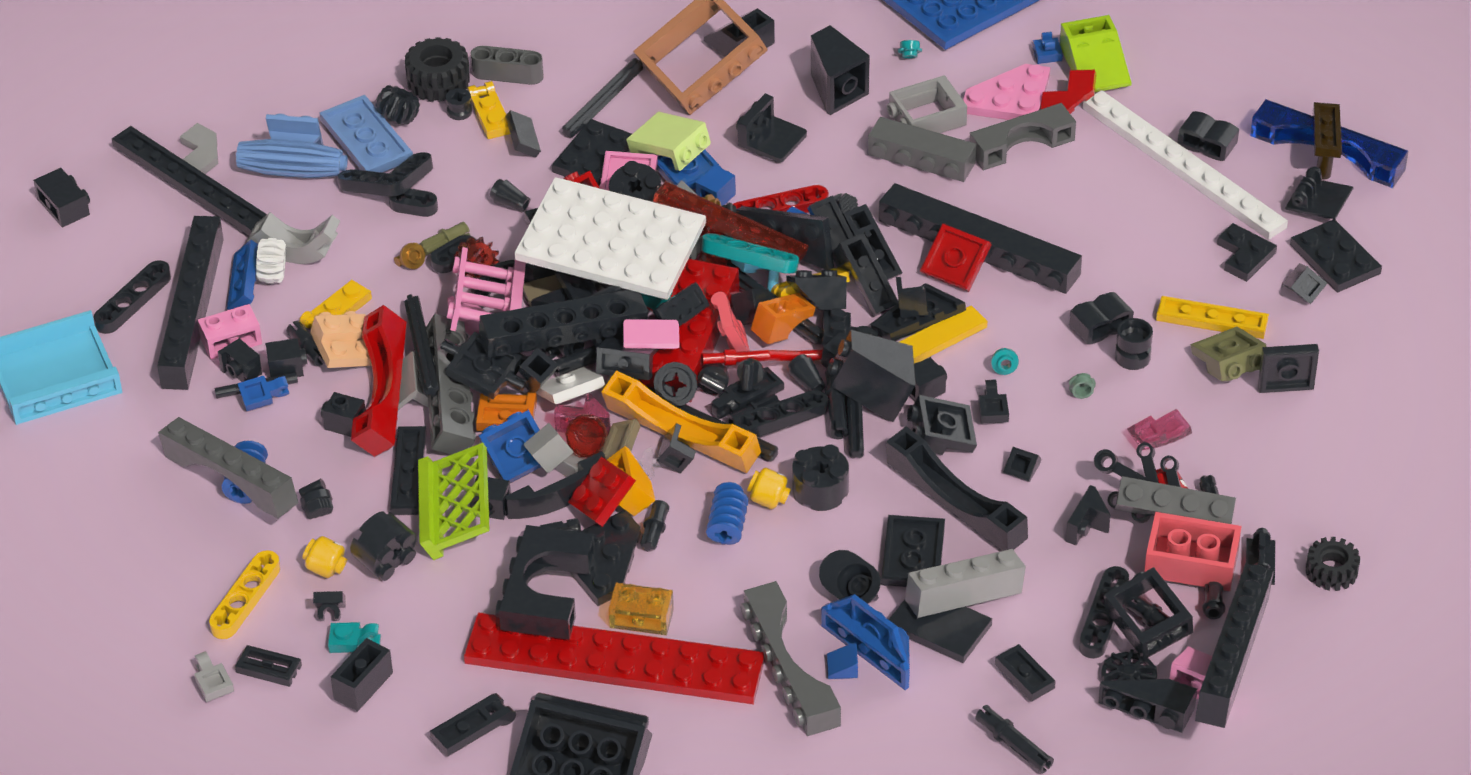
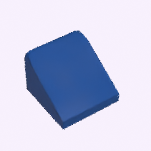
(843, 662)

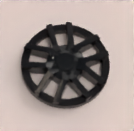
(1126, 669)

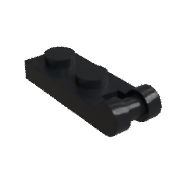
(472, 724)

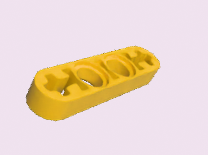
(240, 592)

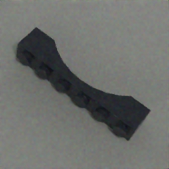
(991, 518)

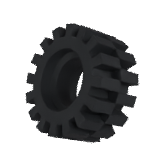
(1330, 575)

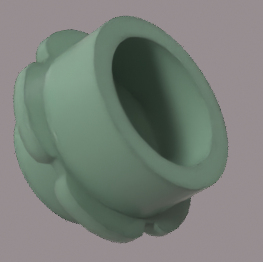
(1082, 385)

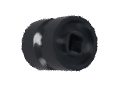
(1134, 343)

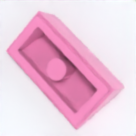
(651, 334)

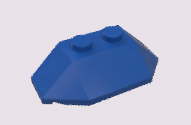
(876, 637)

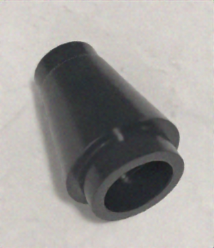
(509, 195)
(806, 373)

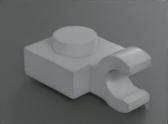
(211, 679)

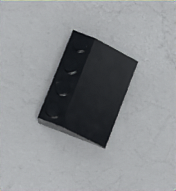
(578, 743)

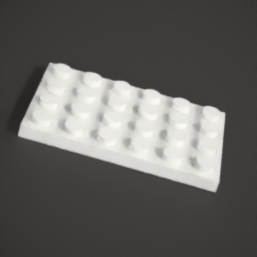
(610, 238)

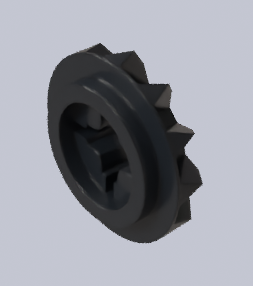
(668, 373)

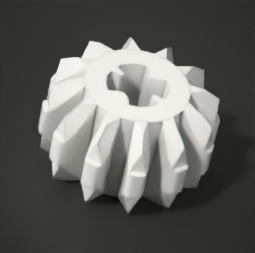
(271, 260)

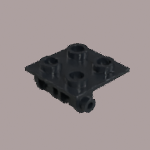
(1318, 196)

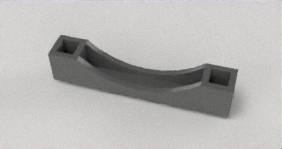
(263, 484)
(812, 700)

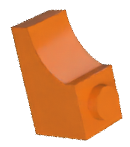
(779, 316)

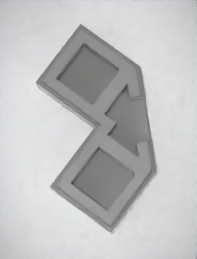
(204, 144)

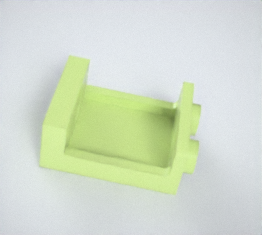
(671, 137)

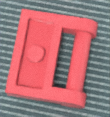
(729, 324)

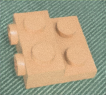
(340, 339)

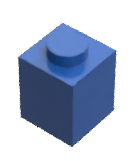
(717, 183)

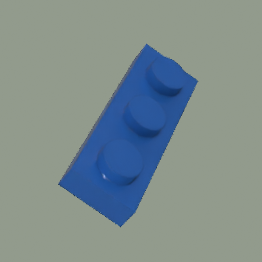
(243, 276)

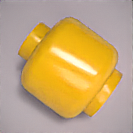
(768, 488)
(324, 557)

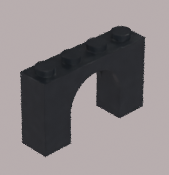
(537, 552)

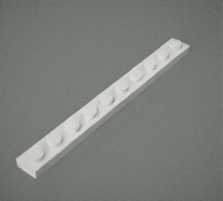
(1185, 165)

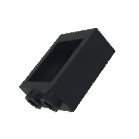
(1163, 633)

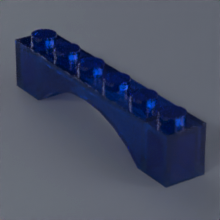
(1376, 158)

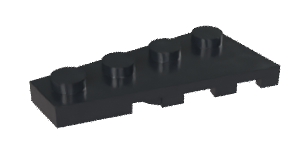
(805, 228)

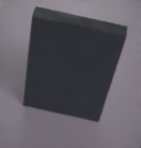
(911, 546)
(947, 632)

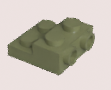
(1229, 353)

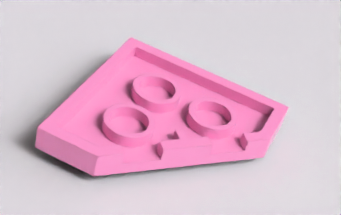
(1009, 93)

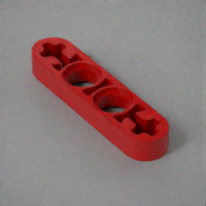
(778, 200)

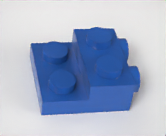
(507, 447)

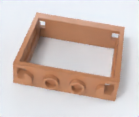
(718, 76)

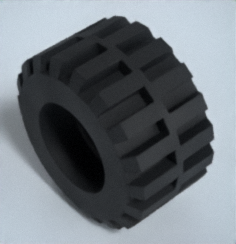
(436, 68)

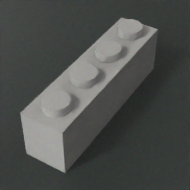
(965, 583)

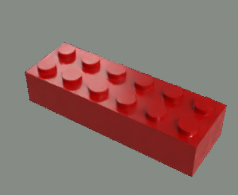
(700, 332)

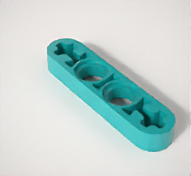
(750, 253)

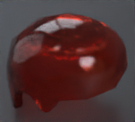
(586, 435)

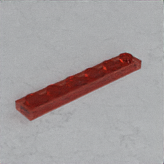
(727, 221)

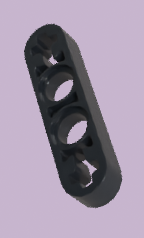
(111, 317)
(808, 404)
(1098, 611)

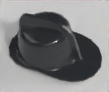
(848, 574)

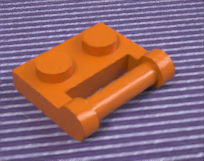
(503, 406)

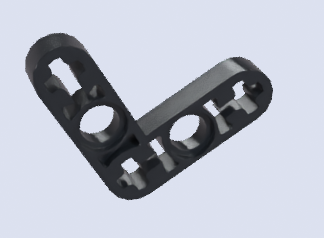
(387, 184)

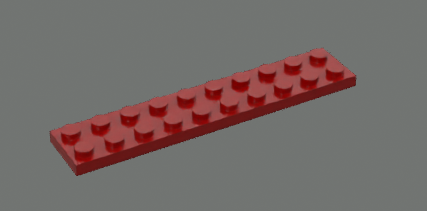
(621, 660)

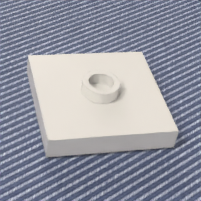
(571, 385)

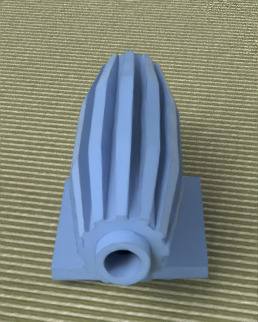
(292, 150)

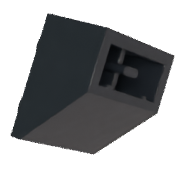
(730, 36)

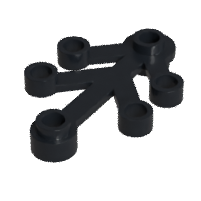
(1149, 470)

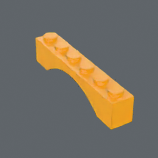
(720, 441)

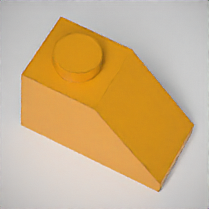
(641, 493)

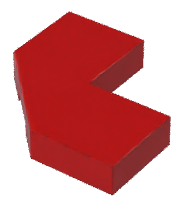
(1080, 88)

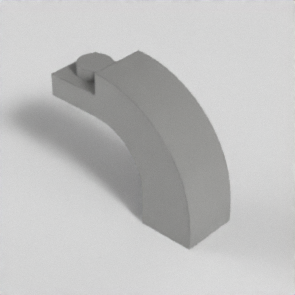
(301, 245)

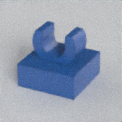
(1047, 49)

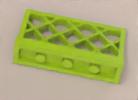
(433, 503)

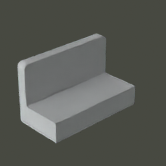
(411, 383)

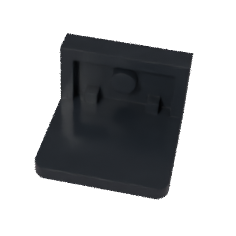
(768, 134)

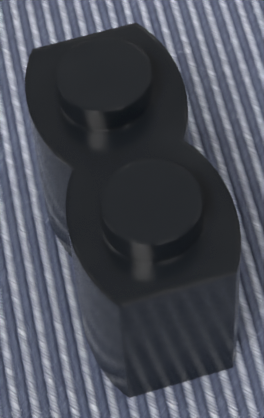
(1208, 136)
(1100, 317)

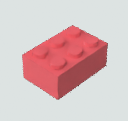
(1193, 550)

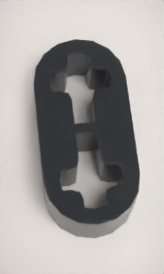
(415, 203)

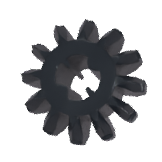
(397, 104)

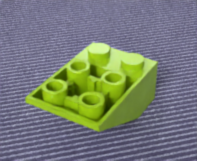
(1095, 45)

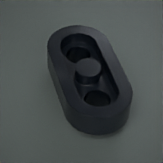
(443, 257)

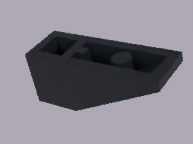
(861, 221)

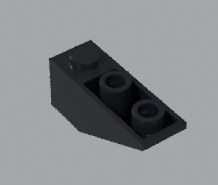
(1153, 700)

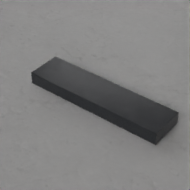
(405, 485)

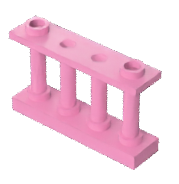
(511, 290)

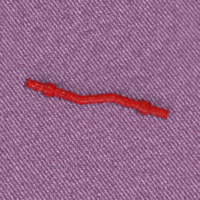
(731, 357)

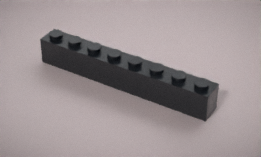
(1009, 248)
(190, 303)
(1234, 646)

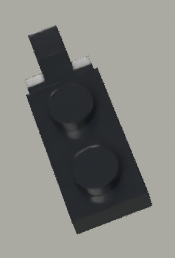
(735, 398)

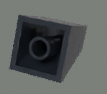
(838, 69)
(874, 372)

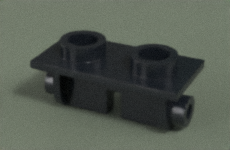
(1261, 550)

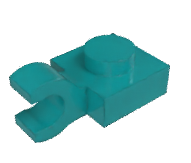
(348, 636)

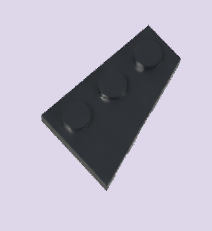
(939, 307)

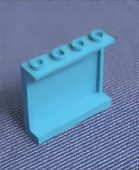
(55, 368)

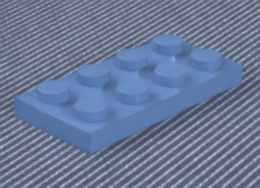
(365, 135)

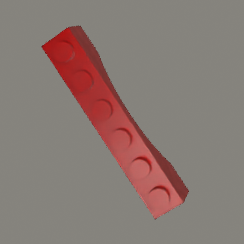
(385, 342)

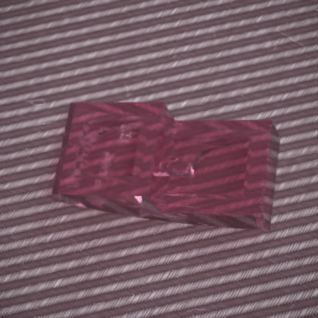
(1160, 431)

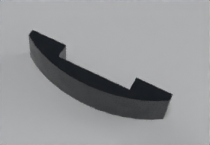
(528, 504)

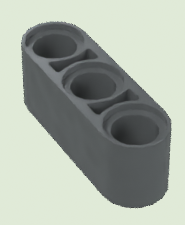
(507, 65)

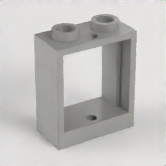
(924, 93)

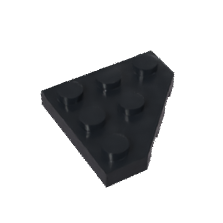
(612, 558)

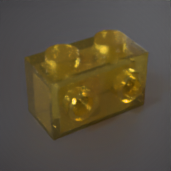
(641, 609)

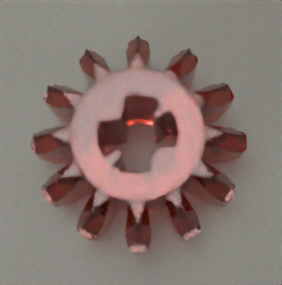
(477, 253)

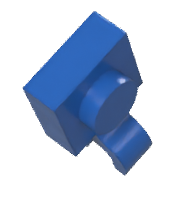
(259, 393)

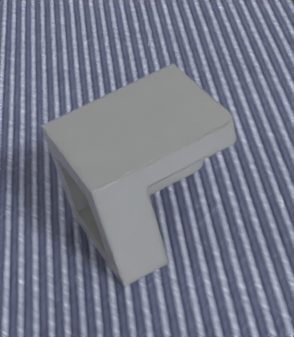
(548, 448)

